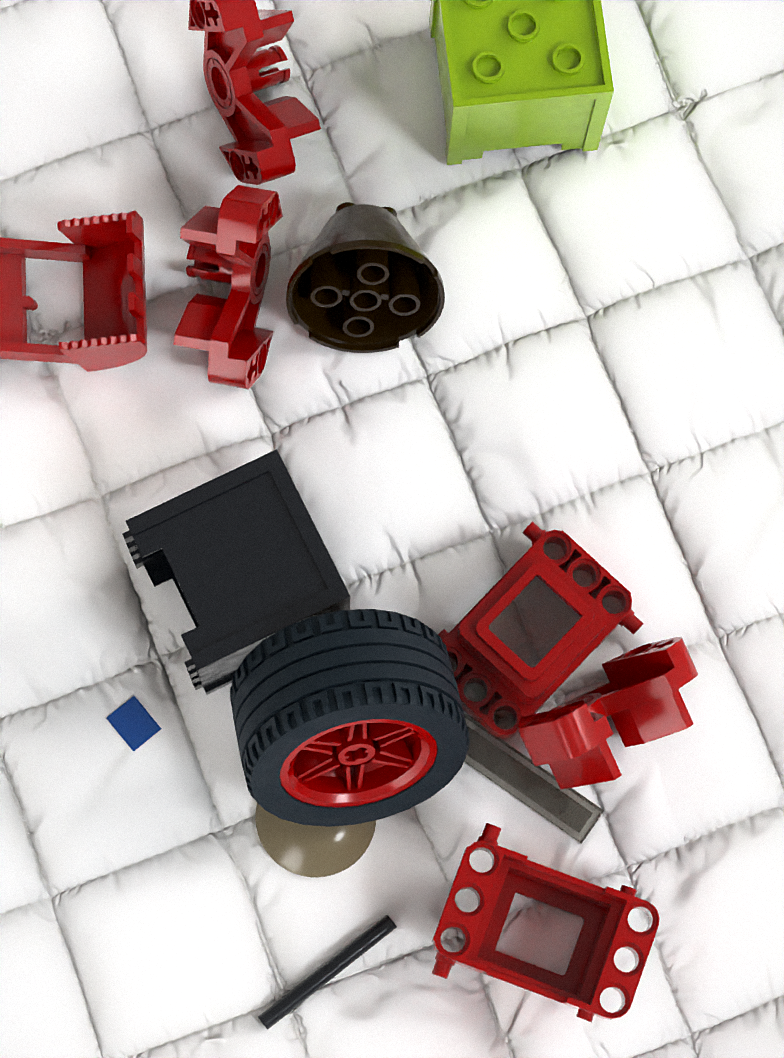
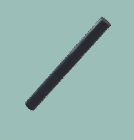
(327, 972)

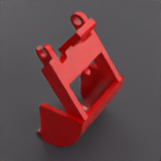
(112, 292)

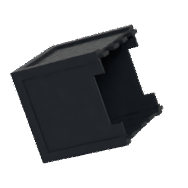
(240, 562)

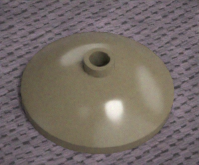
(312, 849)

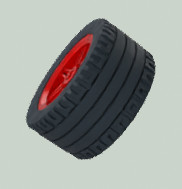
(348, 718)

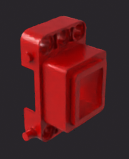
(504, 675)
(601, 935)

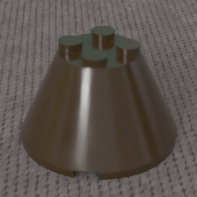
(364, 283)

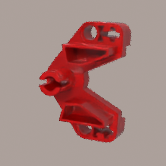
(232, 74)
(232, 249)
(641, 702)

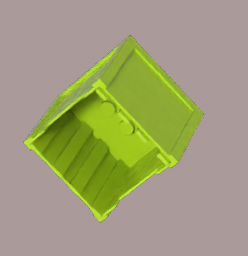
(521, 74)

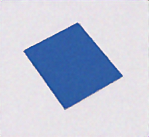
(133, 723)

